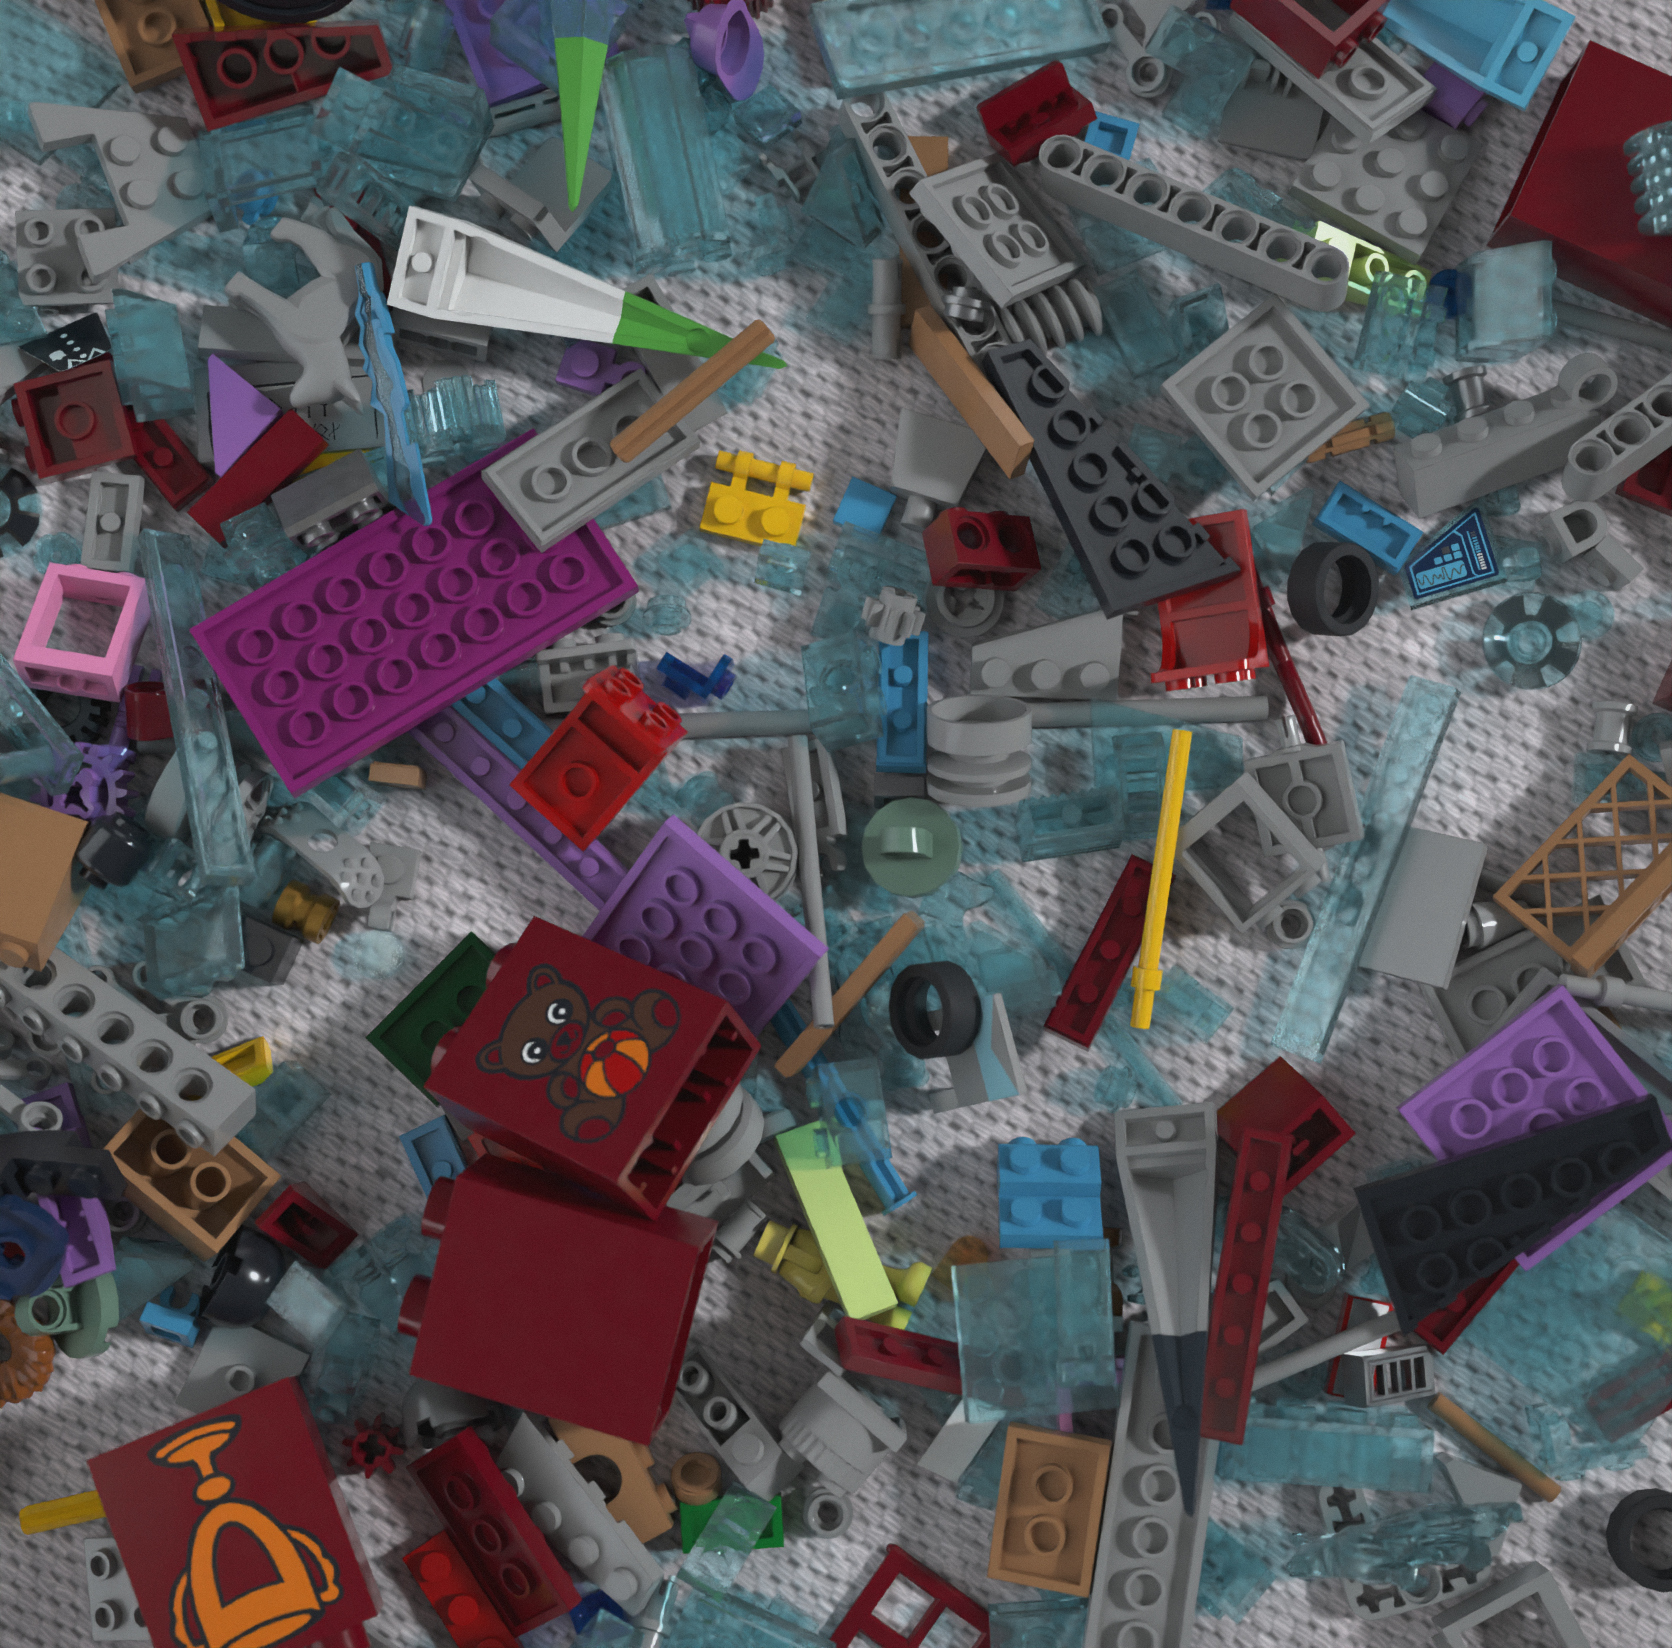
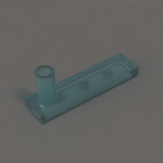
(41, 743)

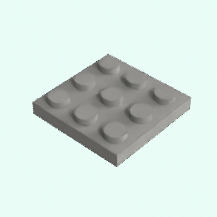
(1392, 187)
(998, 229)
(1264, 396)

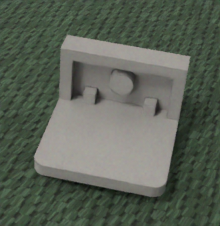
(538, 196)

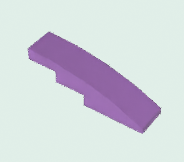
(86, 1220)

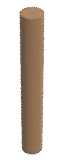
(1494, 1447)

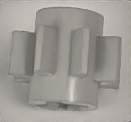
(893, 615)

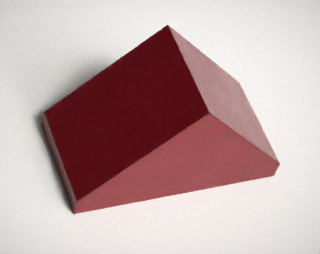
(307, 1225)

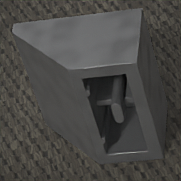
(331, 503)

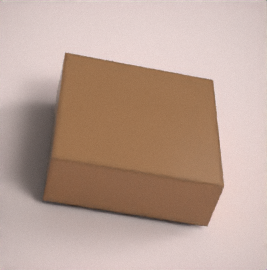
(397, 775)

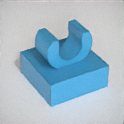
(172, 1323)

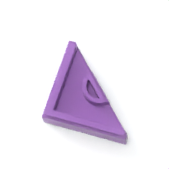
(237, 413)

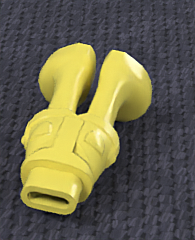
(800, 1263)

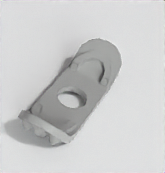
(347, 865)

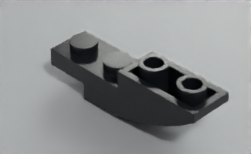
(57, 1165)

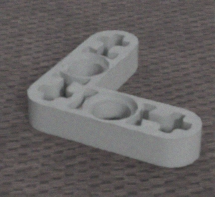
(1384, 1602)

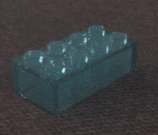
(1331, 1447)

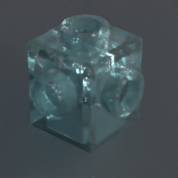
(262, 556)

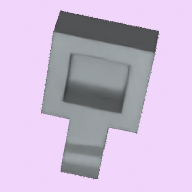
(400, 872)

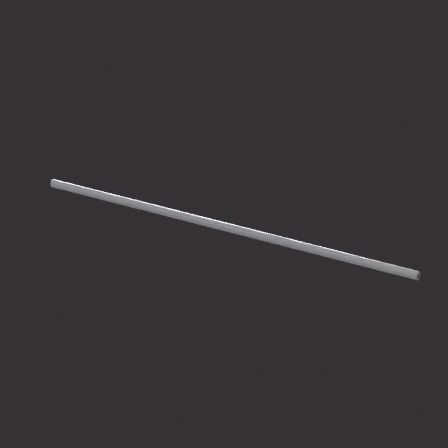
(797, 721)

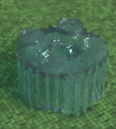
(455, 420)

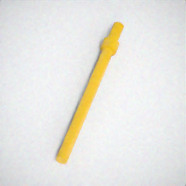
(1147, 976)

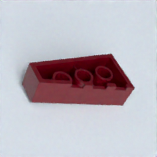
(272, 66)

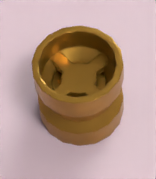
(307, 912)

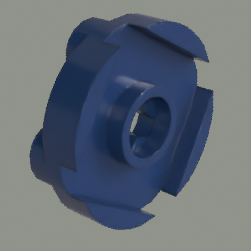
(41, 1241)

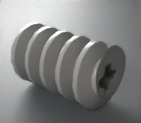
(1054, 316)

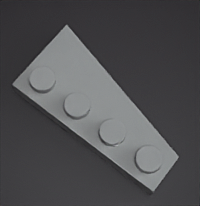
(576, 1516)

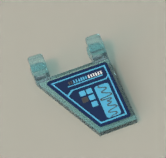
(1466, 555)

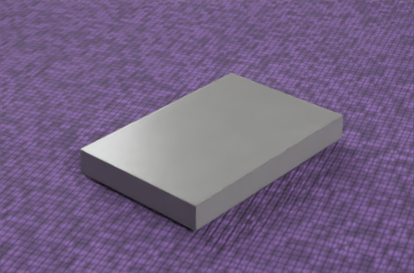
(1425, 908)

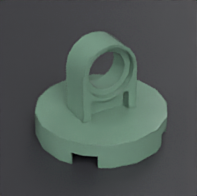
(911, 847)
(76, 1315)

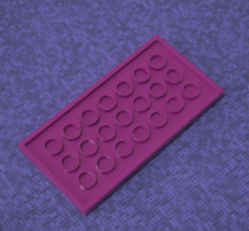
(402, 624)

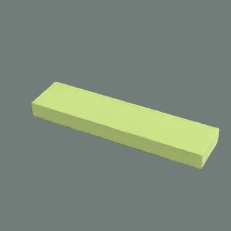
(836, 1226)

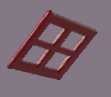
(897, 1561)

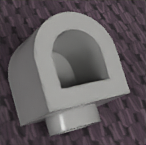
(1572, 530)

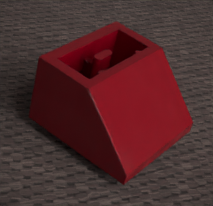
(1289, 1105)

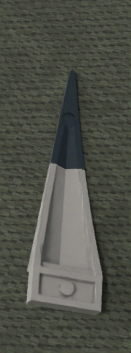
(1171, 1197)

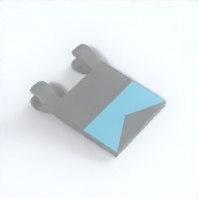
(988, 1067)

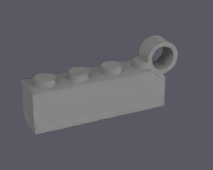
(1504, 444)

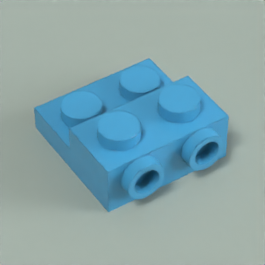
(1048, 1193)

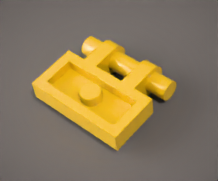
(753, 516)

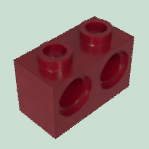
(981, 550)

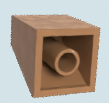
(37, 880)

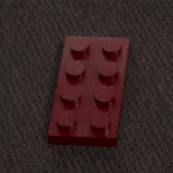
(494, 1532)

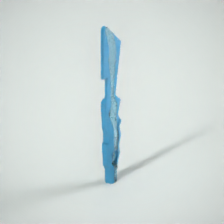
(390, 397)

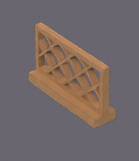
(1633, 903)

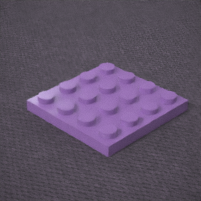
(707, 926)
(1525, 1077)

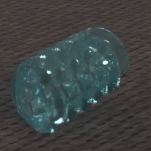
(1653, 177)

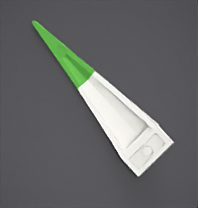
(484, 279)

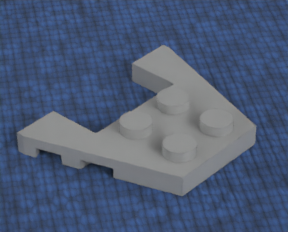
(149, 169)

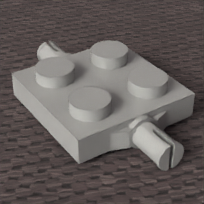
(1311, 789)

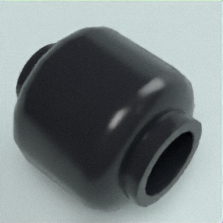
(113, 851)

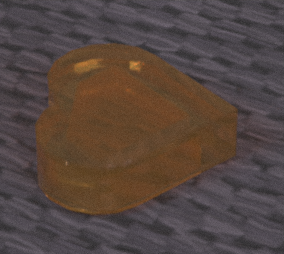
(962, 1251)

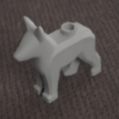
(321, 315)

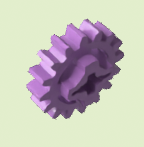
(94, 790)

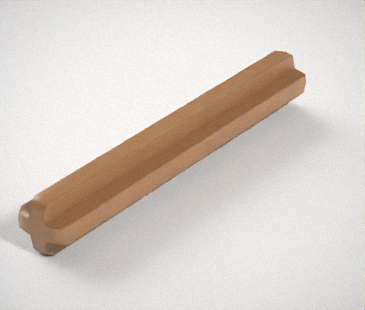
(692, 391)

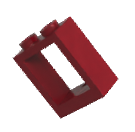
(1308, 38)

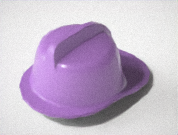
(727, 46)

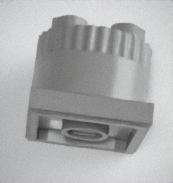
(841, 1431)

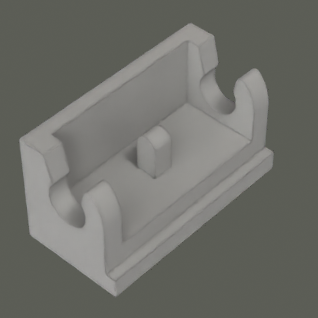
(725, 1196)

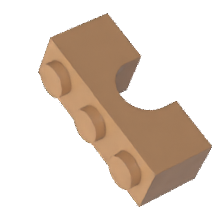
(640, 1500)

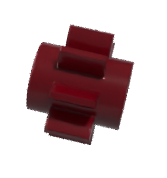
(363, 1453)

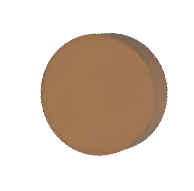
(696, 1478)

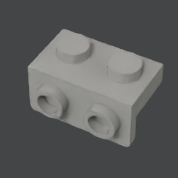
(566, 665)

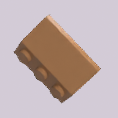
(186, 1187)

